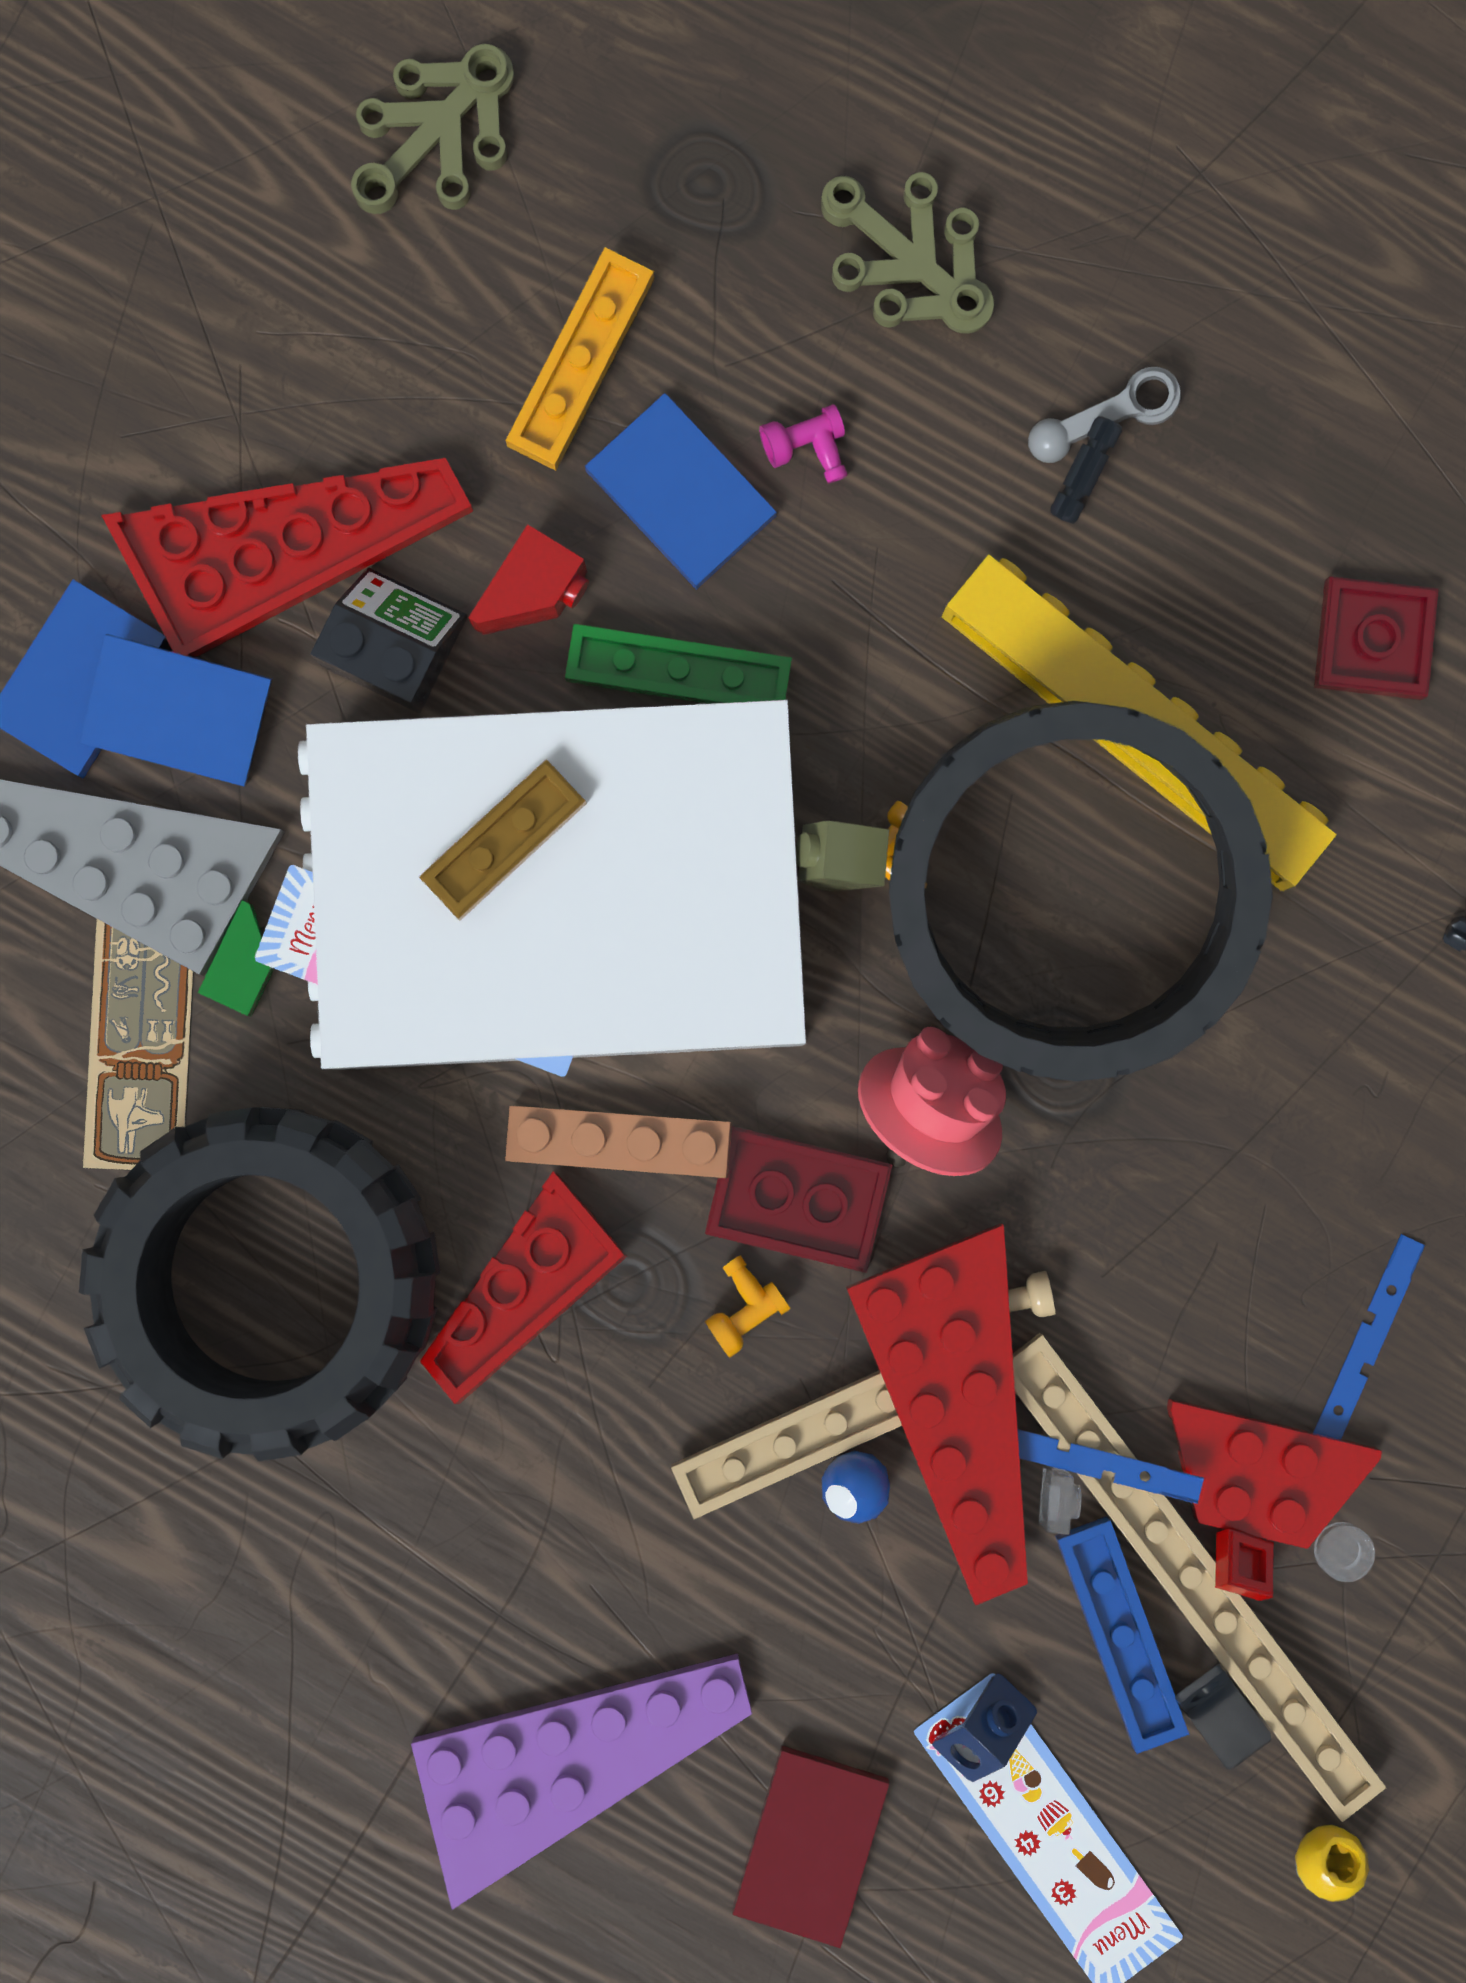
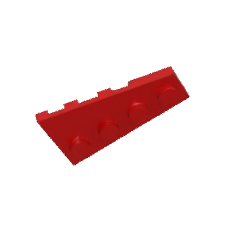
(533, 1279)

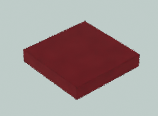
(1376, 638)

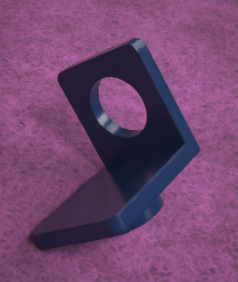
(990, 1730)

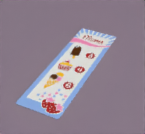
(1059, 1852)

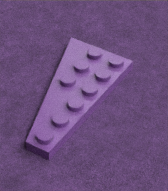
(540, 1772)

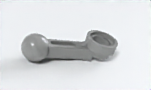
(1053, 438)

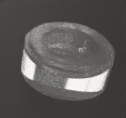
(1344, 1552)

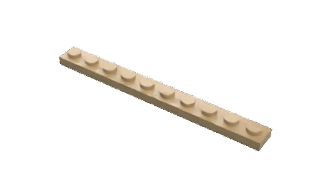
(1189, 1579)

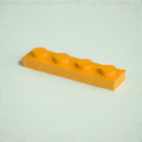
(580, 359)

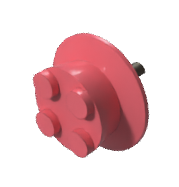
(935, 1104)

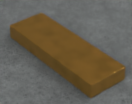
(503, 840)

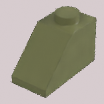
(842, 856)

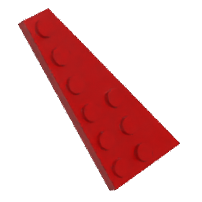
(260, 551)

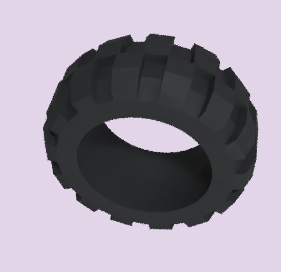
(135, 1307)

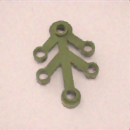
(437, 123)
(913, 260)

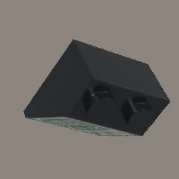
(389, 638)

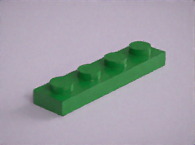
(674, 667)

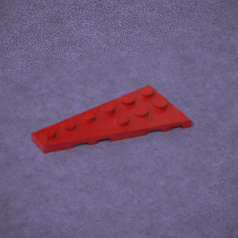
(949, 1370)

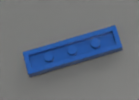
(1122, 1635)

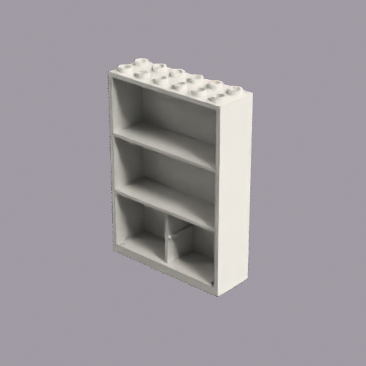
(627, 933)

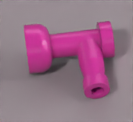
(820, 430)

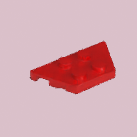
(1266, 1474)

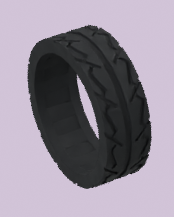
(1183, 1010)

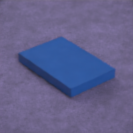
(680, 491)
(54, 680)
(175, 710)

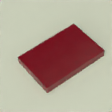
(799, 1200)
(810, 1846)

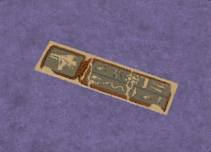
(135, 1049)

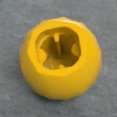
(1332, 1863)

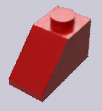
(531, 585)

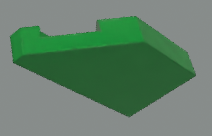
(234, 973)

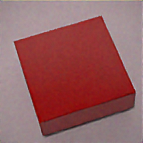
(1244, 1564)

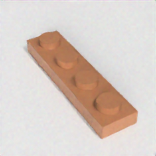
(618, 1141)

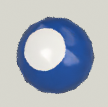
(856, 1487)

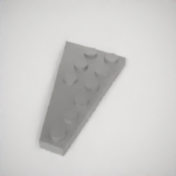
(136, 866)

